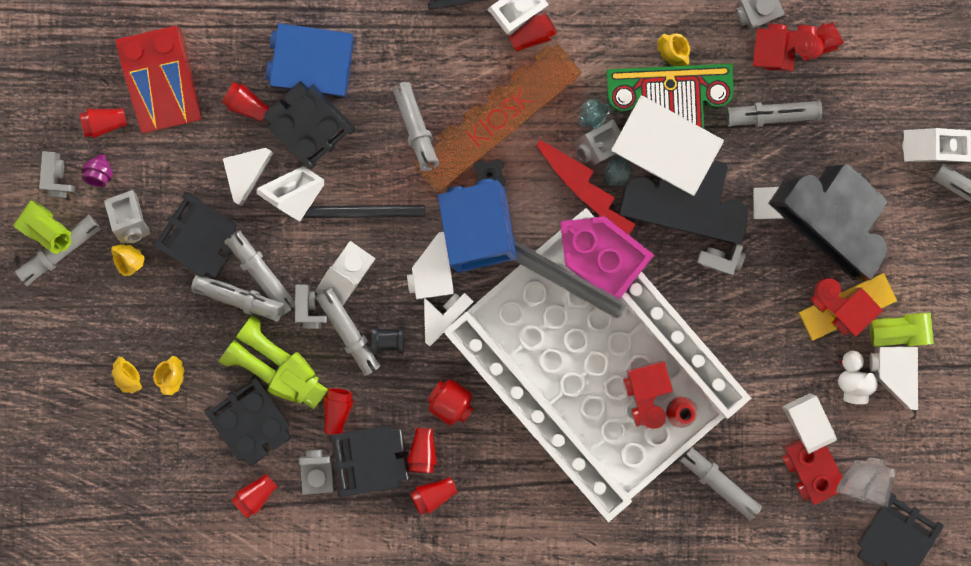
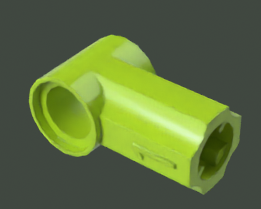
(41, 226)
(909, 330)

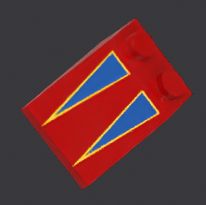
(159, 79)

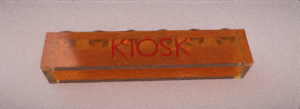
(501, 115)

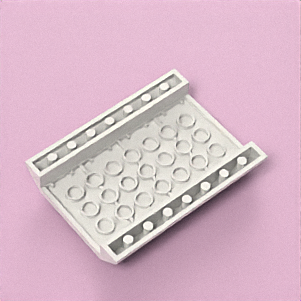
(565, 369)

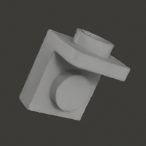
(758, 12)
(597, 144)
(51, 170)
(126, 217)
(715, 259)
(305, 302)
(316, 472)

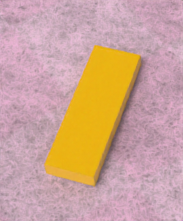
(819, 323)

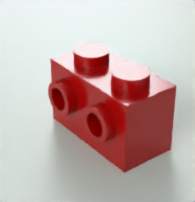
(815, 471)

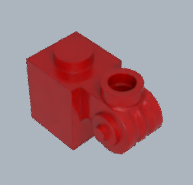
(777, 46)
(849, 314)
(645, 385)

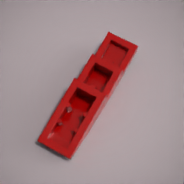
(576, 178)

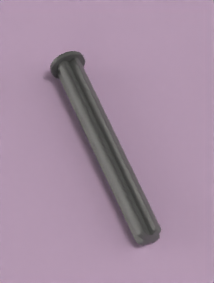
(569, 281)

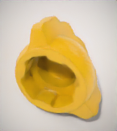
(674, 49)
(127, 259)
(169, 375)
(126, 376)

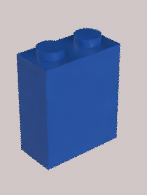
(310, 57)
(477, 226)

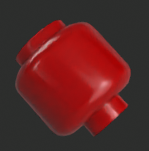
(450, 402)

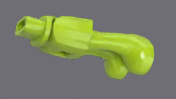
(293, 377)

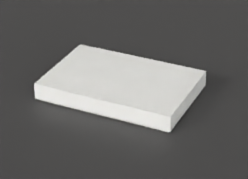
(667, 145)

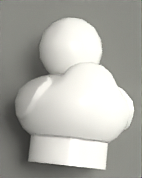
(854, 383)

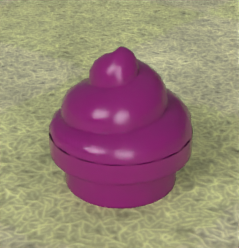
(97, 171)

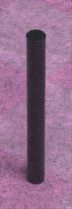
(365, 211)

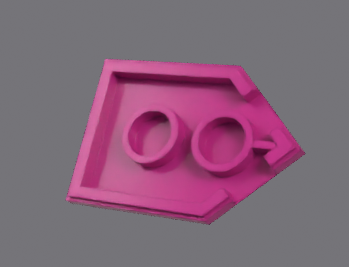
(603, 253)

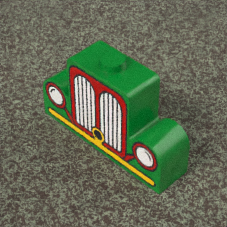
(674, 88)

